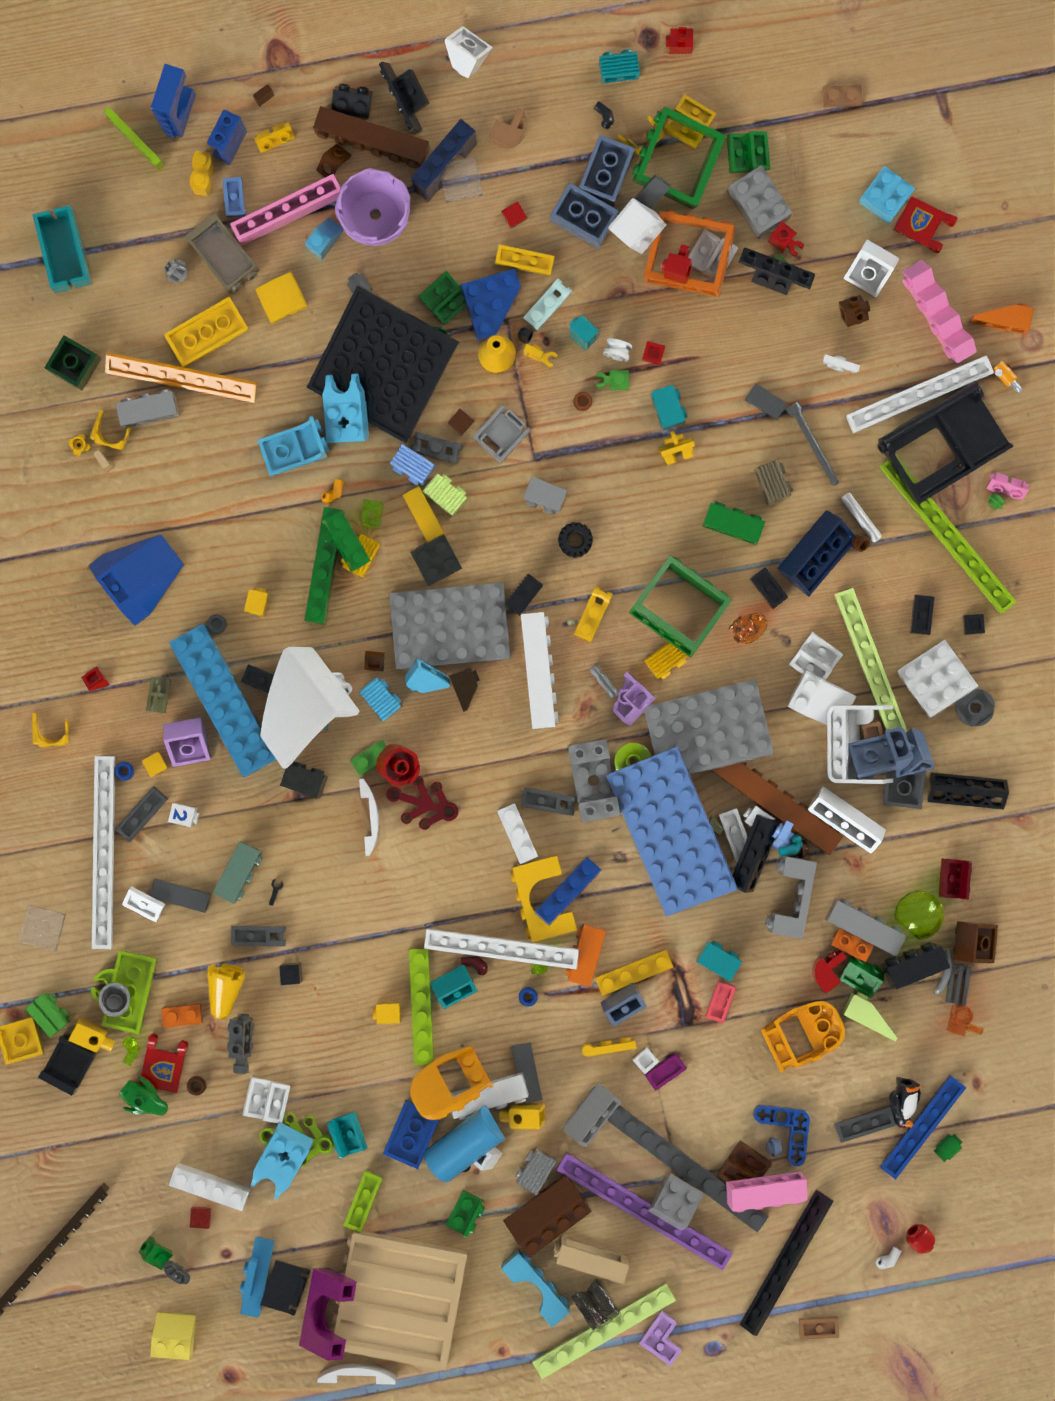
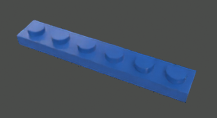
(923, 1127)

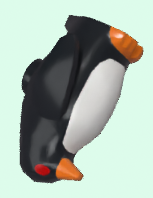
(904, 1101)

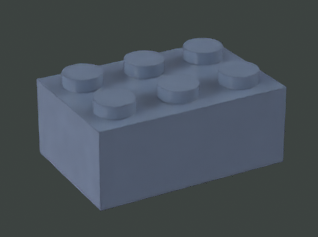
(607, 169)
(583, 215)

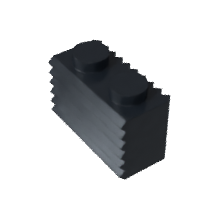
(523, 594)

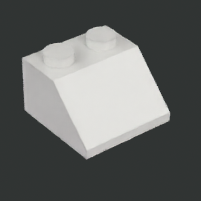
(637, 226)
(871, 268)

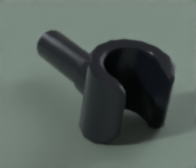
(274, 892)

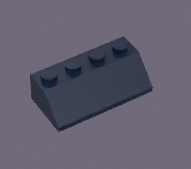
(817, 553)

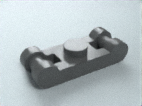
(436, 447)

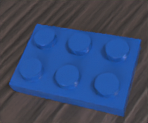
(410, 1136)

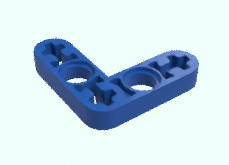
(790, 1121)

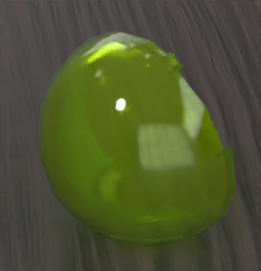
(920, 914)

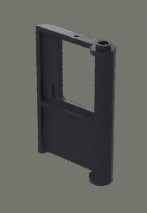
(966, 429)

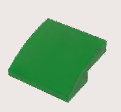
(748, 151)
(443, 298)

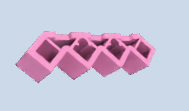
(943, 319)

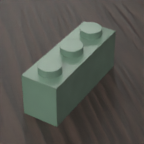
(238, 872)

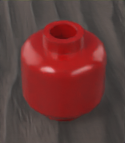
(920, 1238)

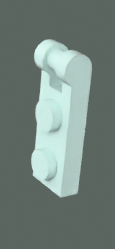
(547, 305)

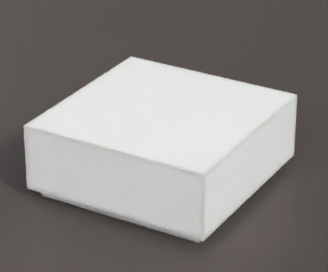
(645, 1060)

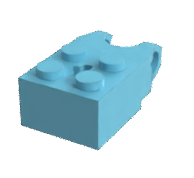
(345, 404)
(282, 1158)

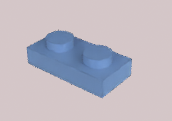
(234, 197)

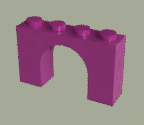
(315, 1333)

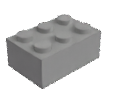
(759, 202)

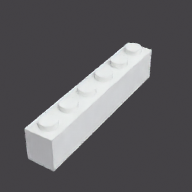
(538, 670)

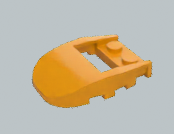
(821, 1027)
(431, 1092)

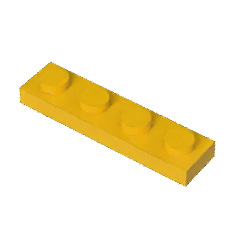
(634, 972)

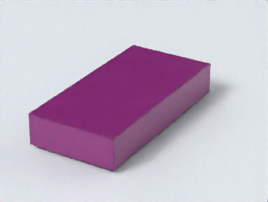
(665, 1071)

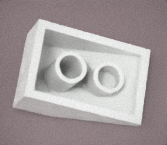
(816, 696)

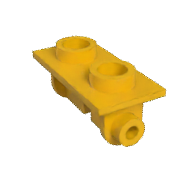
(267, 140)

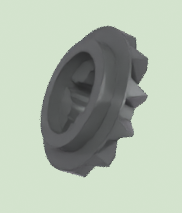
(176, 1272)

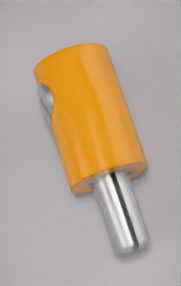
(1007, 376)

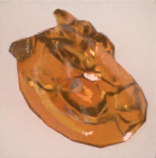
(748, 628)

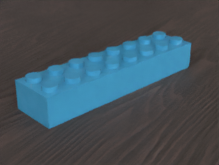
(222, 699)

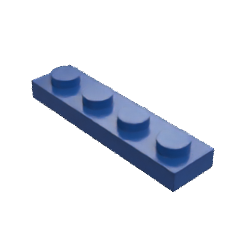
(568, 891)

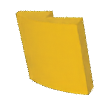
(692, 110)
(281, 297)

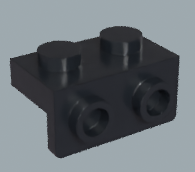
(352, 100)

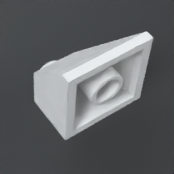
(466, 51)

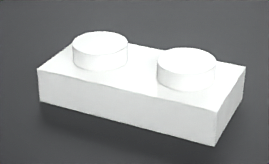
(143, 904)

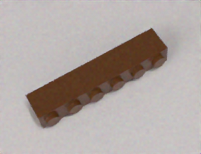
(371, 137)

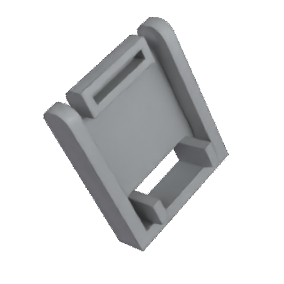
(503, 431)

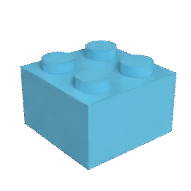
(886, 195)

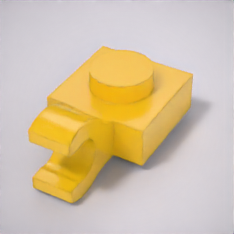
(534, 352)

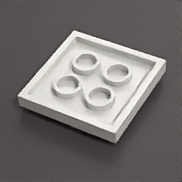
(937, 679)

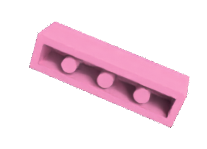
(766, 1191)

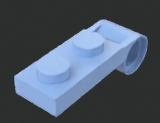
(783, 835)

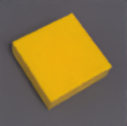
(155, 764)

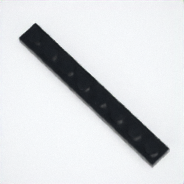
(786, 1262)

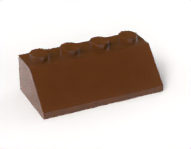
(547, 1215)

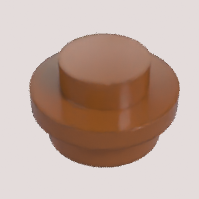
(582, 401)

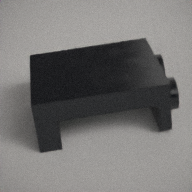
(67, 1065)

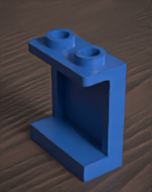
(227, 136)

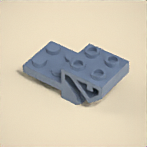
(894, 750)

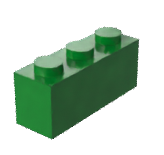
(733, 523)
(346, 541)

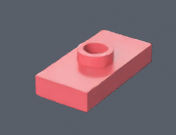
(720, 1001)

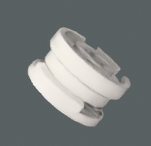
(617, 349)

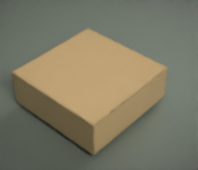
(102, 459)

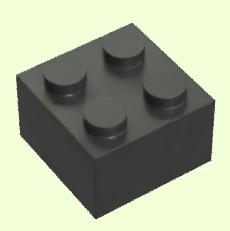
(436, 560)
(303, 780)

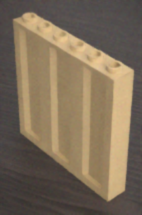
(401, 1299)

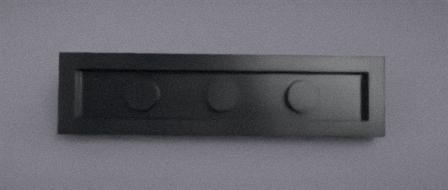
(969, 787)
(755, 853)

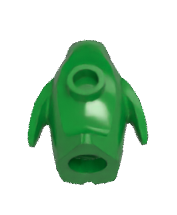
(142, 1098)

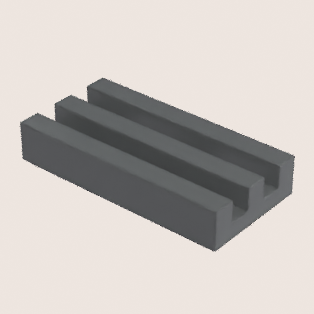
(958, 985)

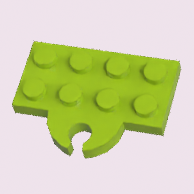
(136, 974)

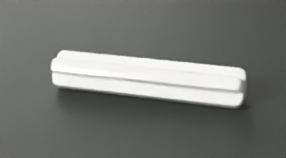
(861, 517)

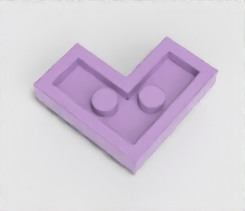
(656, 1338)

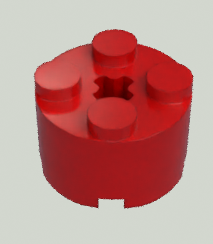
(388, 761)

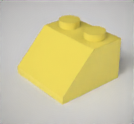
(173, 1336)

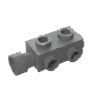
(237, 1038)

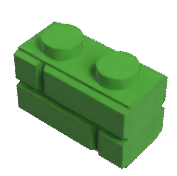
(48, 1014)

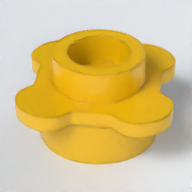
(73, 443)

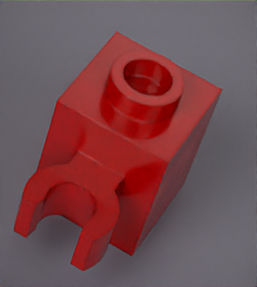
(680, 40)
(783, 238)
(678, 266)

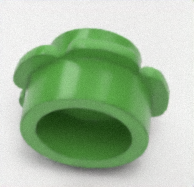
(996, 501)

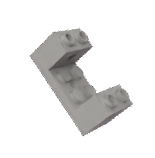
(599, 800)
(794, 925)

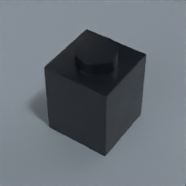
(290, 973)

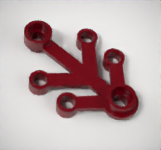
(426, 804)

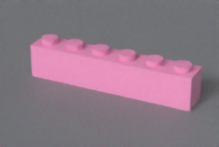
(286, 210)

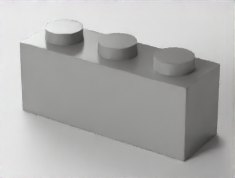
(147, 409)
(591, 1115)

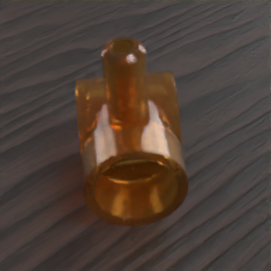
(961, 1026)

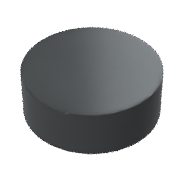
(217, 624)

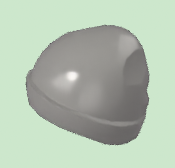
(114, 999)

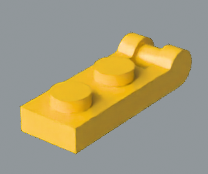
(592, 615)
(608, 1046)

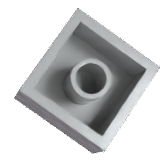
(675, 1202)

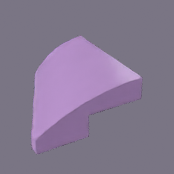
(632, 700)

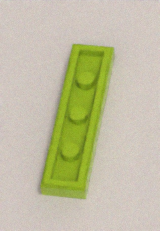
(133, 138)

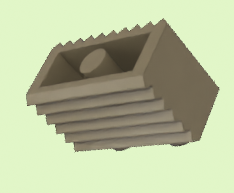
(773, 482)

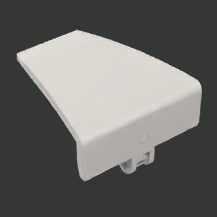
(302, 703)

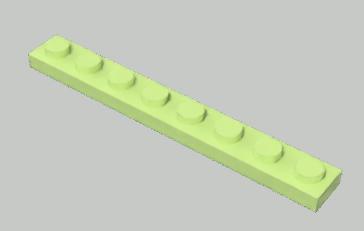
(869, 658)
(589, 1339)

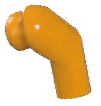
(334, 494)

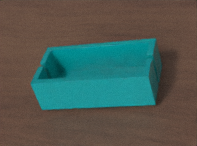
(62, 249)

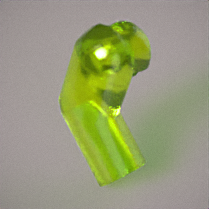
(132, 1049)

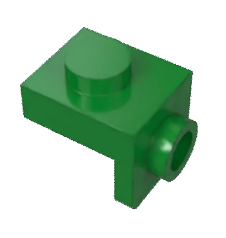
(154, 1253)

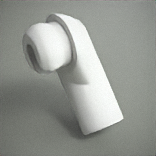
(890, 1260)

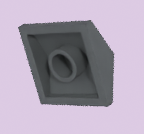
(905, 790)

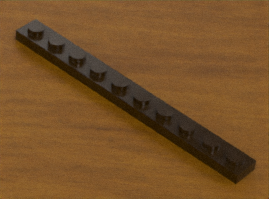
(48, 1253)

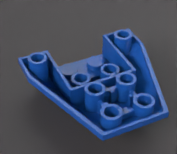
(137, 575)

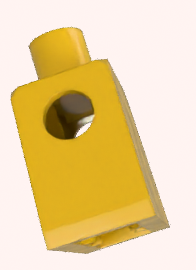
(85, 1030)
(532, 1116)

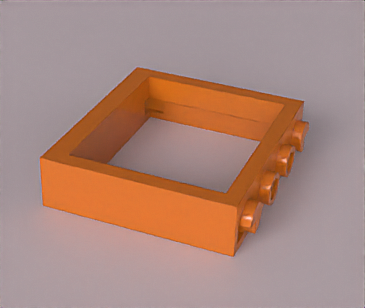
(692, 285)

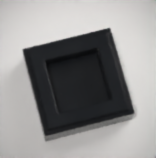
(973, 624)

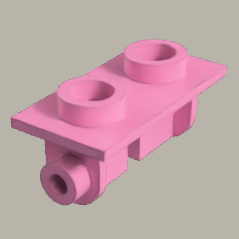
(1015, 489)

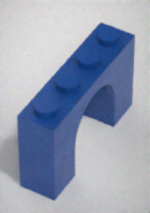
(172, 101)

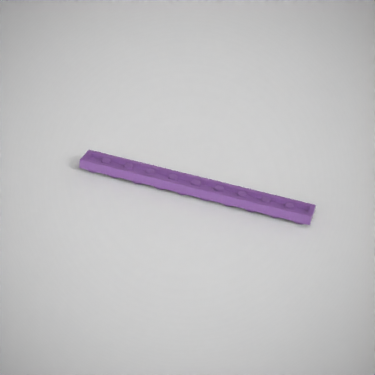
(639, 1208)

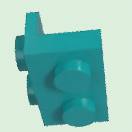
(347, 1134)

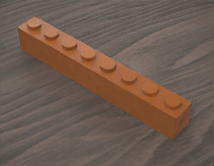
(780, 805)

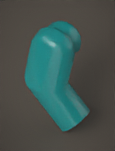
(793, 848)

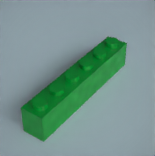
(322, 574)

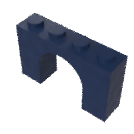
(457, 142)

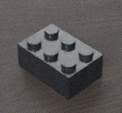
(915, 965)

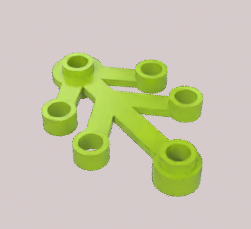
(317, 1141)

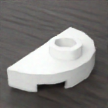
(840, 364)

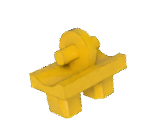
(668, 451)

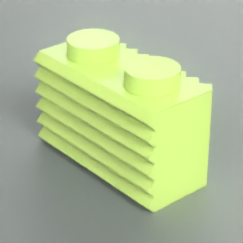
(445, 494)

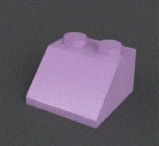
(186, 742)

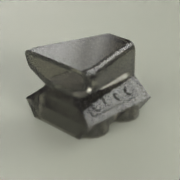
(596, 1305)

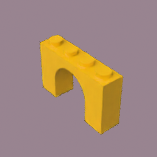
(526, 877)

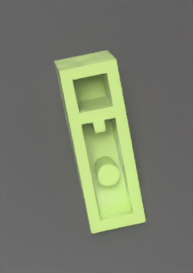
(866, 1014)

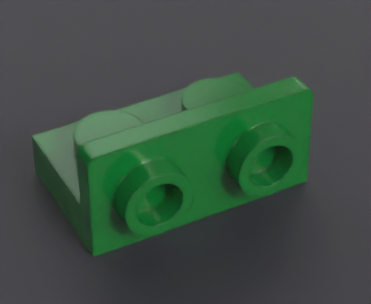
(862, 976)
(465, 1213)

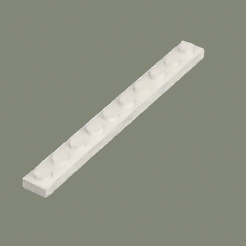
(103, 852)

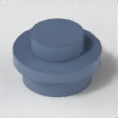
(774, 1147)

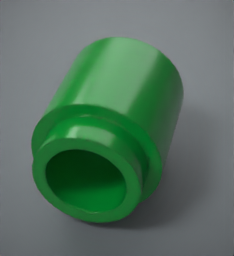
(948, 1147)

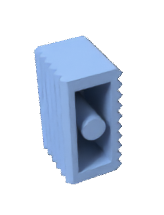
(412, 465)

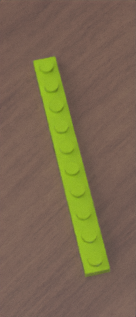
(954, 543)

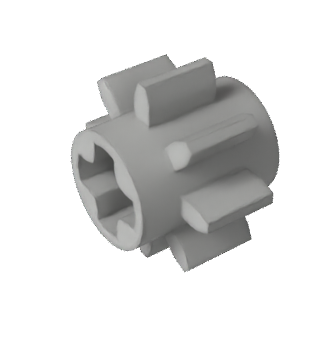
(176, 270)

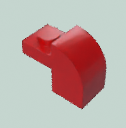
(823, 972)

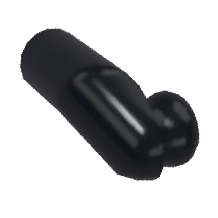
(606, 113)

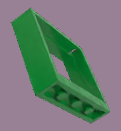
(652, 136)
(662, 627)

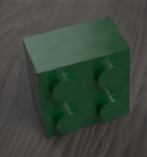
(72, 363)

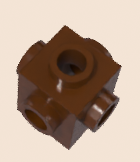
(854, 310)

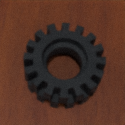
(575, 528)

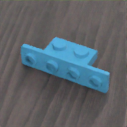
(256, 1276)

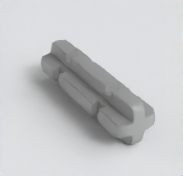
(604, 681)

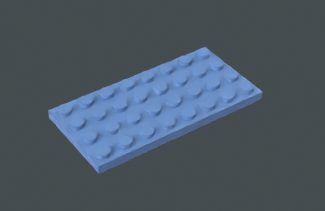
(671, 831)

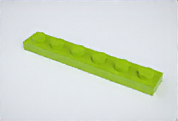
(421, 1006)

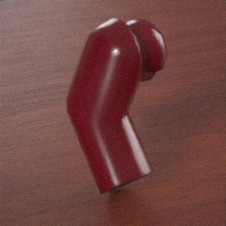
(476, 962)

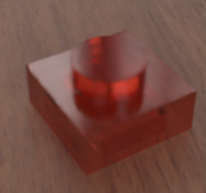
(200, 1217)

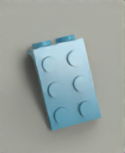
(294, 447)

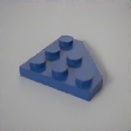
(490, 301)

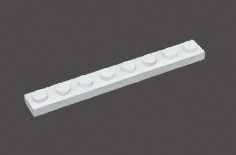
(919, 394)
(501, 948)

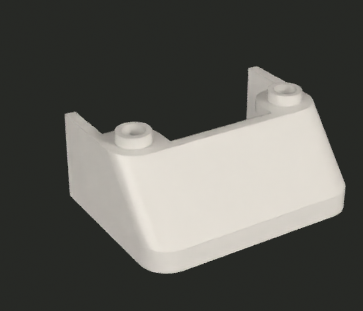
(844, 728)

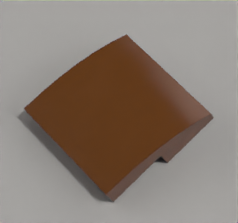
(744, 1164)

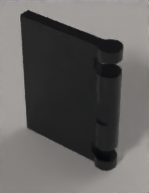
(284, 1287)

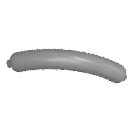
(946, 974)

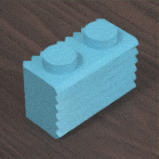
(380, 698)

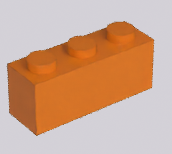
(589, 948)

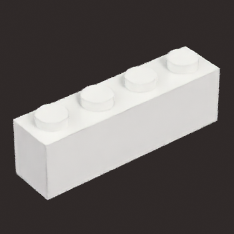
(847, 819)
(503, 1091)
(210, 1186)

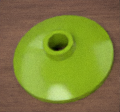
(630, 751)

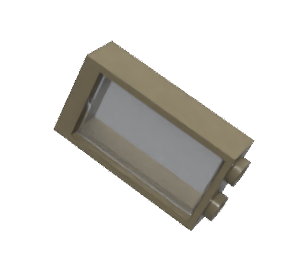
(222, 254)

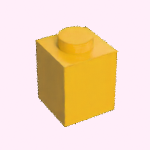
(257, 602)
(387, 1012)

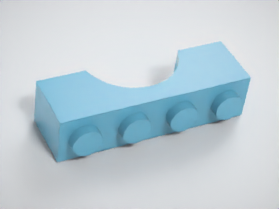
(520, 1268)

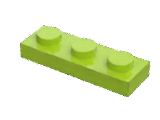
(363, 1201)

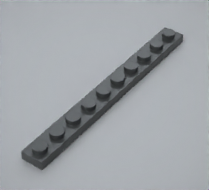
(681, 1164)

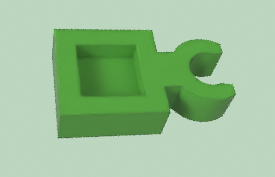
(617, 380)

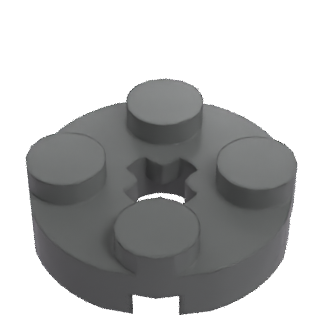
(985, 708)

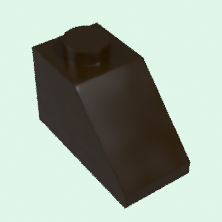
(465, 686)

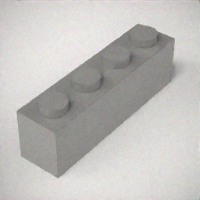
(869, 929)

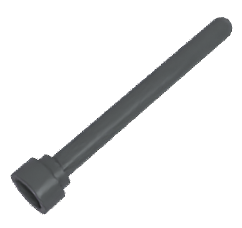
(795, 411)

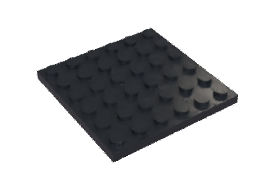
(394, 357)

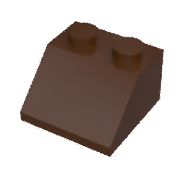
(975, 942)

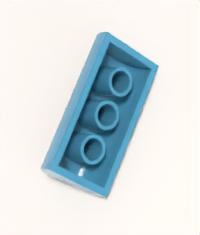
(463, 1145)

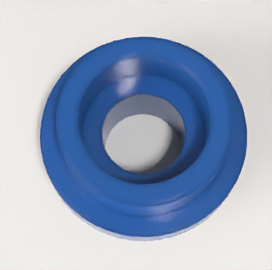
(118, 771)
(532, 1001)

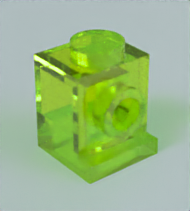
(377, 507)

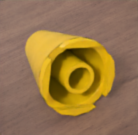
(497, 353)
(224, 987)

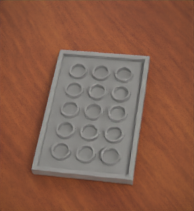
(450, 625)
(712, 727)

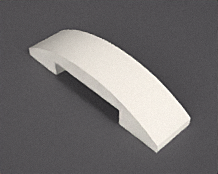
(366, 792)
(383, 1375)

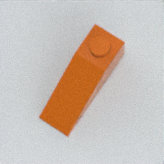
(1011, 318)

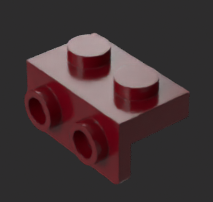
(955, 878)

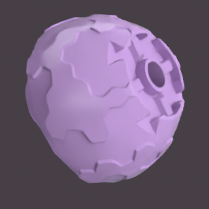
(371, 192)

